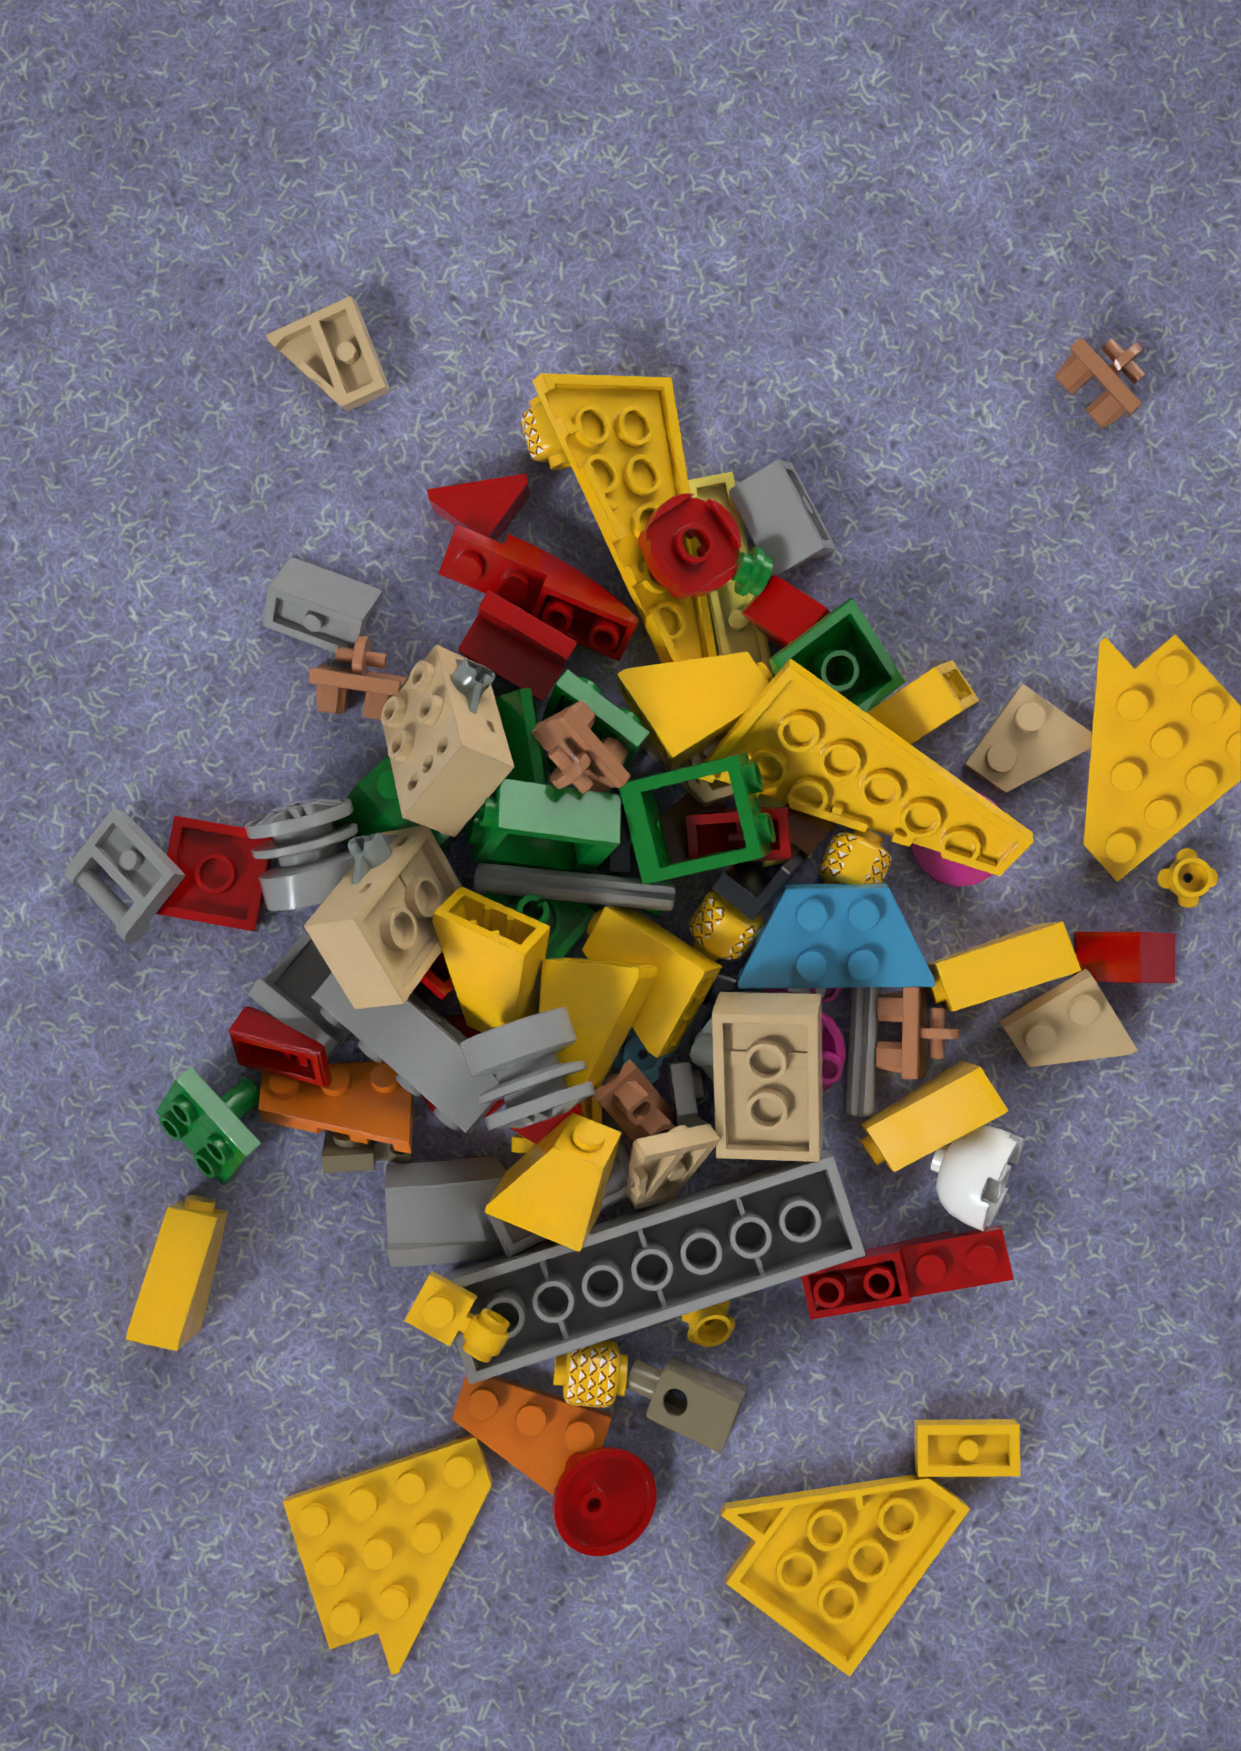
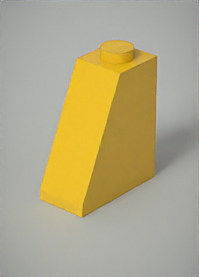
(692, 700)
(926, 703)
(491, 958)
(1003, 966)
(681, 979)
(601, 1005)
(932, 1116)
(559, 1182)
(179, 1275)

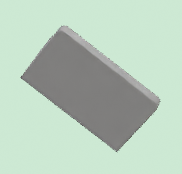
(781, 516)
(318, 605)

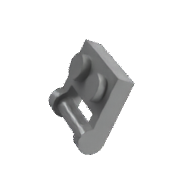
(134, 865)

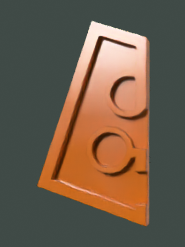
(359, 1102)
(529, 1426)

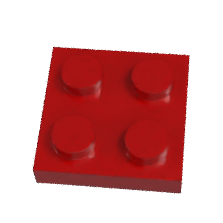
(219, 872)

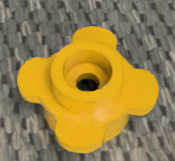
(1201, 878)
(710, 1325)

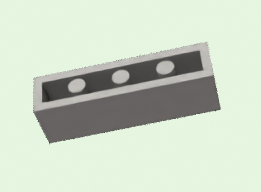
(418, 1047)

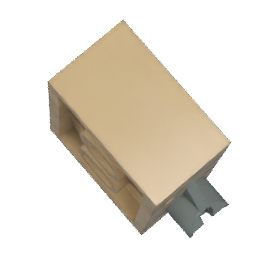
(445, 741)
(380, 916)
(765, 1074)

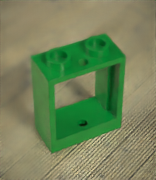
(545, 827)
(648, 832)

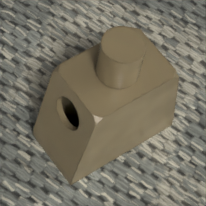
(710, 1402)

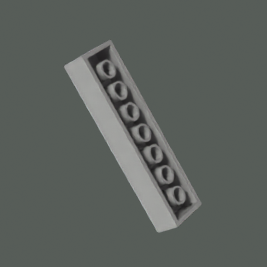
(663, 1262)

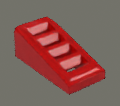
(278, 1049)

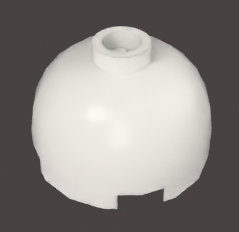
(975, 1174)

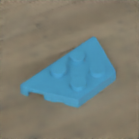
(835, 941)

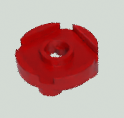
(668, 559)

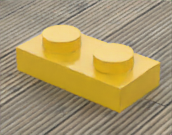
(967, 1448)

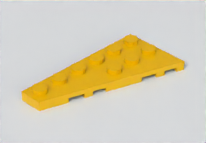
(628, 462)
(860, 774)

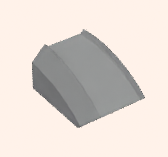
(439, 1210)

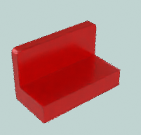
(517, 646)

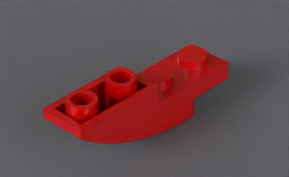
(542, 586)
(908, 1270)

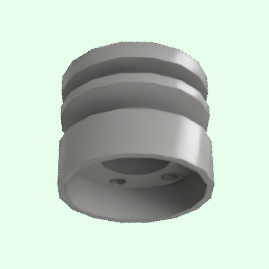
(305, 849)
(527, 1068)

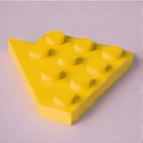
(1157, 751)
(387, 1541)
(841, 1557)

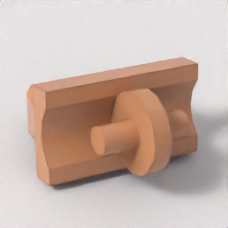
(1117, 397)
(335, 681)
(578, 752)
(910, 1054)
(635, 1103)

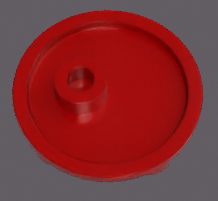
(603, 1500)

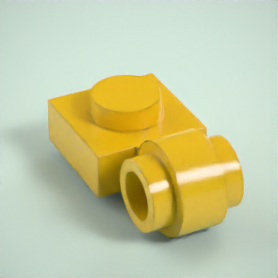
(444, 1310)

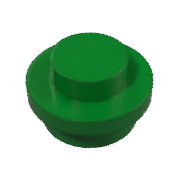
(752, 572)

